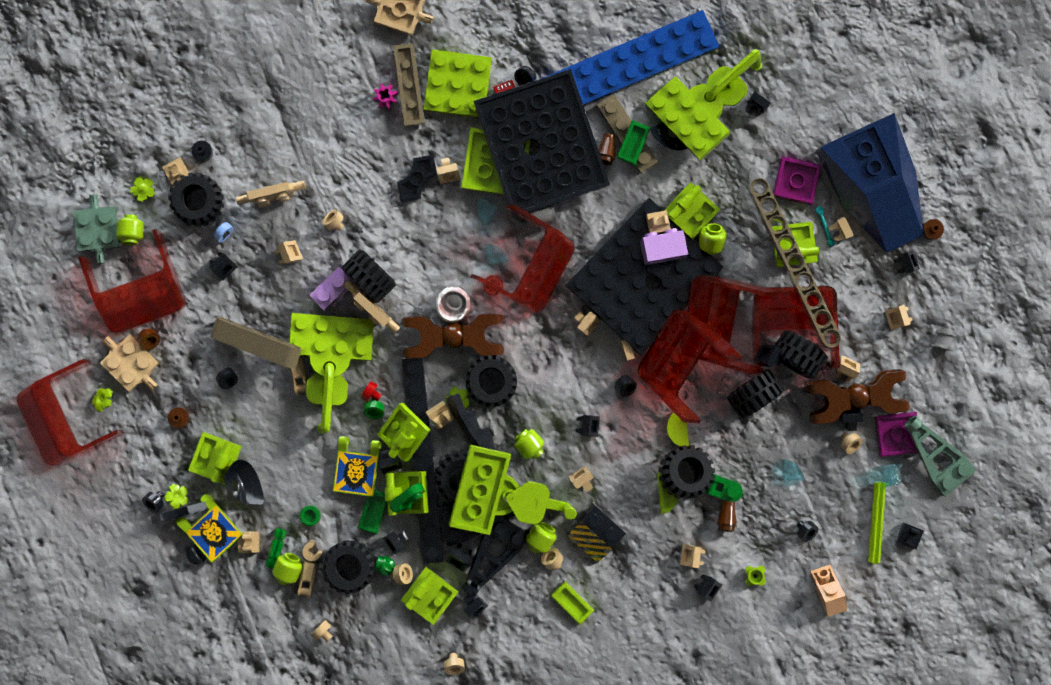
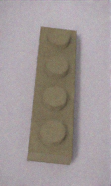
(409, 85)
(619, 123)

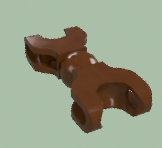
(453, 335)
(857, 396)

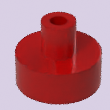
(370, 392)

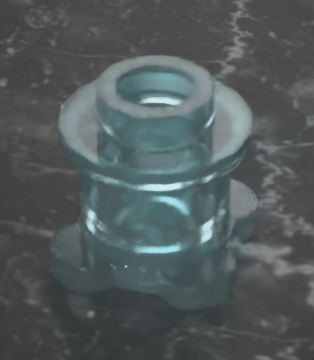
(891, 474)

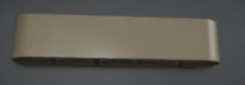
(256, 342)

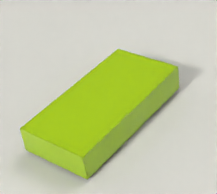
(572, 602)

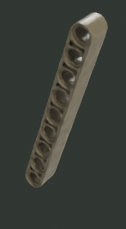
(794, 252)

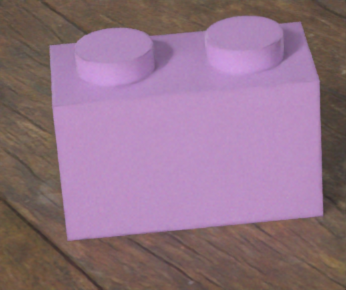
(663, 246)
(331, 289)

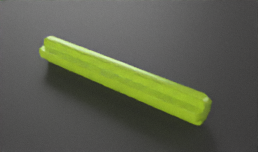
(877, 523)

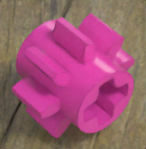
(384, 90)

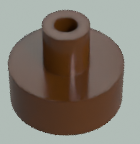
(929, 231)
(148, 339)
(183, 417)

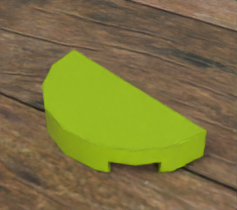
(677, 430)
(666, 501)

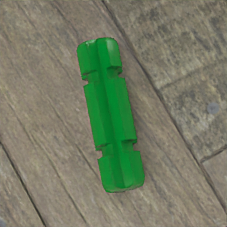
(276, 547)

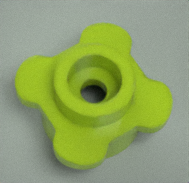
(759, 580)

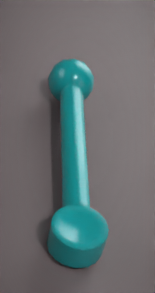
(819, 210)

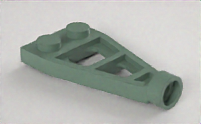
(951, 475)

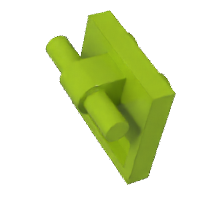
(691, 210)
(804, 237)
(403, 432)
(214, 457)
(400, 481)
(429, 595)

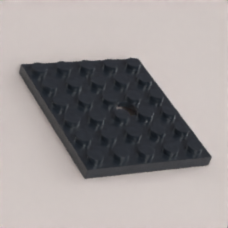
(555, 118)
(616, 275)

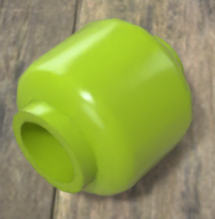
(130, 230)
(712, 239)
(529, 444)
(541, 538)
(287, 569)

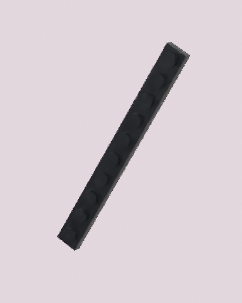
(423, 460)

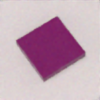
(796, 180)
(893, 436)

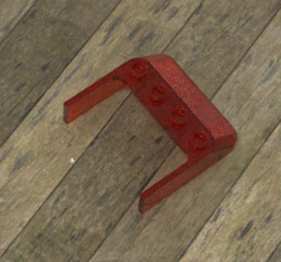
(543, 270)
(140, 299)
(715, 303)
(787, 313)
(676, 354)
(49, 422)

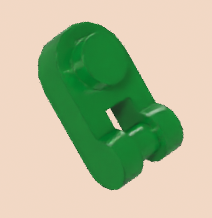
(730, 490)
(405, 499)

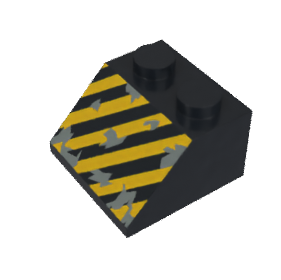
(596, 534)

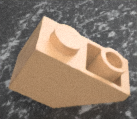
(829, 590)

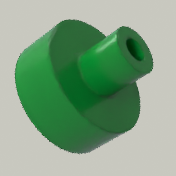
(374, 409)

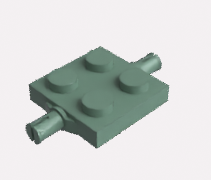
(96, 229)

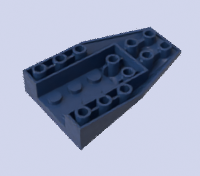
(876, 182)

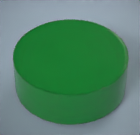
(310, 515)

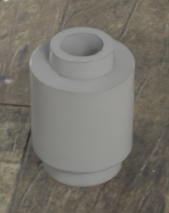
(545, 214)

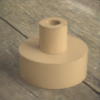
(333, 220)
(851, 442)
(552, 559)
(402, 574)
(322, 632)
(453, 665)

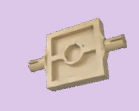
(400, 14)
(264, 196)
(363, 302)
(129, 363)

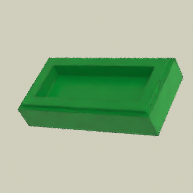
(633, 143)
(373, 512)

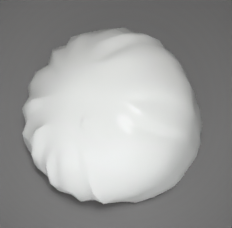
(452, 304)

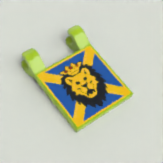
(356, 471)
(212, 532)

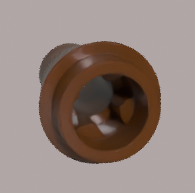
(607, 149)
(727, 517)

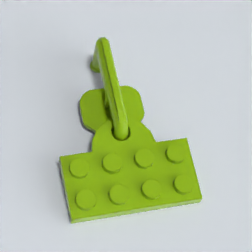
(693, 117)
(332, 341)
(487, 484)

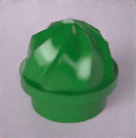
(384, 565)

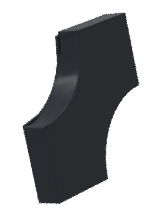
(412, 185)
(178, 512)

